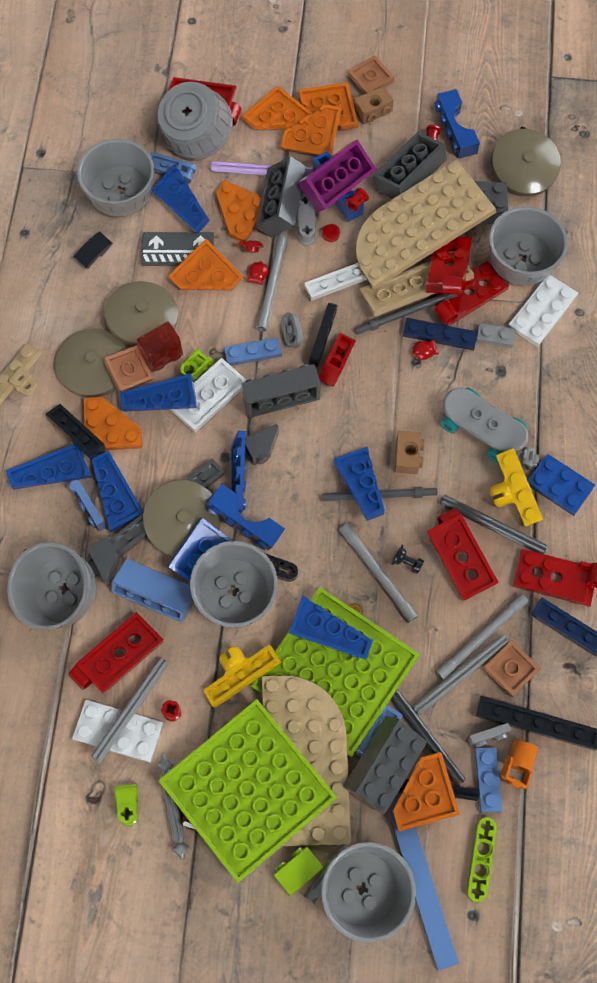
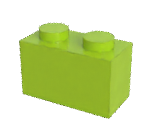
(298, 870)

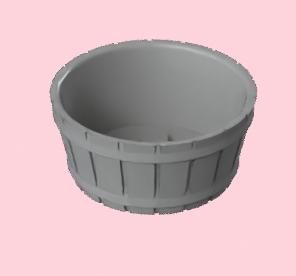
(203, 129)
(116, 165)
(531, 234)
(228, 566)
(36, 585)
(386, 903)

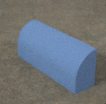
(153, 590)

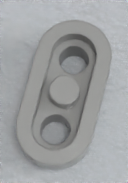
(291, 330)

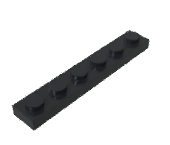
(537, 723)

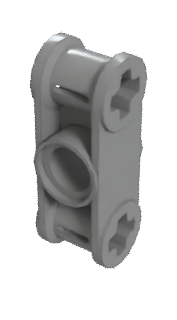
(306, 221)

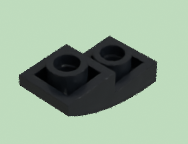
(93, 249)

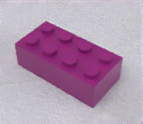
(337, 176)

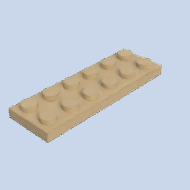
(401, 289)

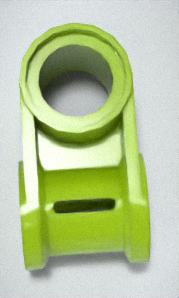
(196, 363)
(127, 799)

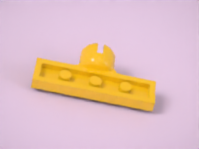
(515, 488)
(240, 672)

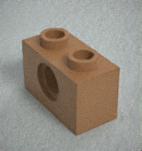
(373, 105)
(408, 463)

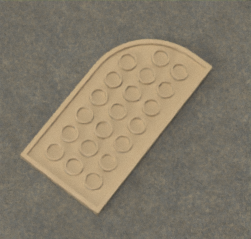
(420, 222)
(319, 733)

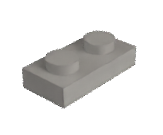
(495, 335)
(497, 733)

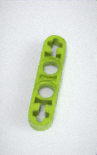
(485, 860)

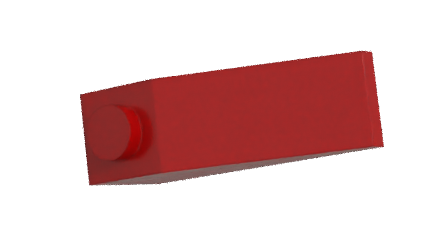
(336, 359)

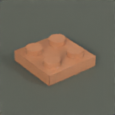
(370, 75)
(127, 369)
(511, 668)

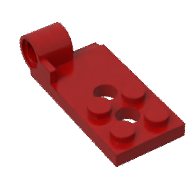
(224, 90)
(452, 278)
(458, 307)
(453, 537)
(576, 578)
(106, 669)

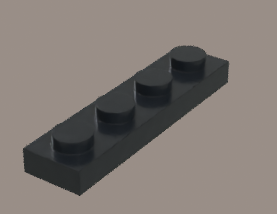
(75, 431)

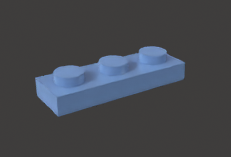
(253, 351)
(488, 780)

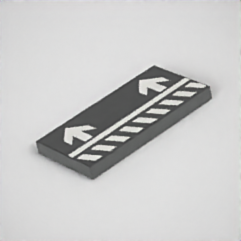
(171, 247)

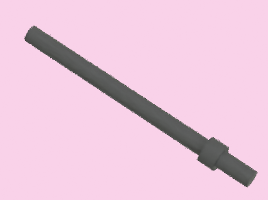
(374, 324)
(417, 492)

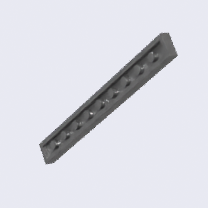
(135, 532)

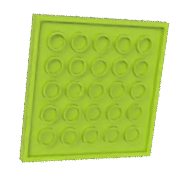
(355, 684)
(247, 790)

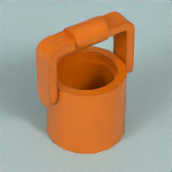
(522, 758)

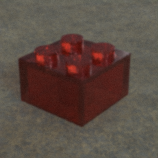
(160, 347)

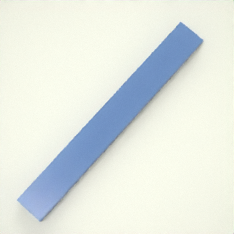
(426, 895)

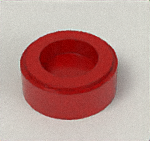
(331, 233)

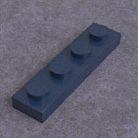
(440, 333)
(566, 625)

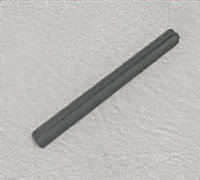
(494, 525)
(424, 732)

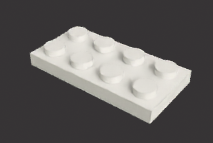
(543, 310)
(212, 393)
(136, 740)

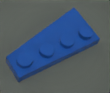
(179, 197)
(163, 395)
(52, 468)
(238, 469)
(359, 477)
(117, 498)
(325, 629)

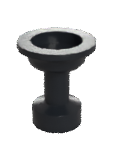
(402, 557)

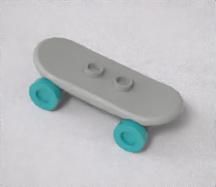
(483, 421)

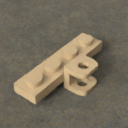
(17, 375)

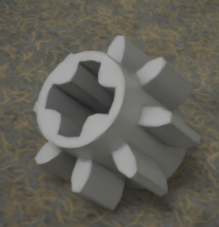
(528, 458)

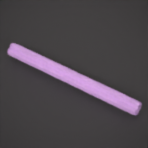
(244, 168)

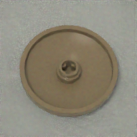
(526, 162)
(138, 310)
(82, 365)
(174, 512)

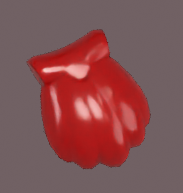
(251, 245)
(258, 272)
(424, 349)

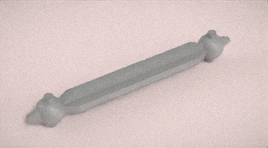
(173, 813)

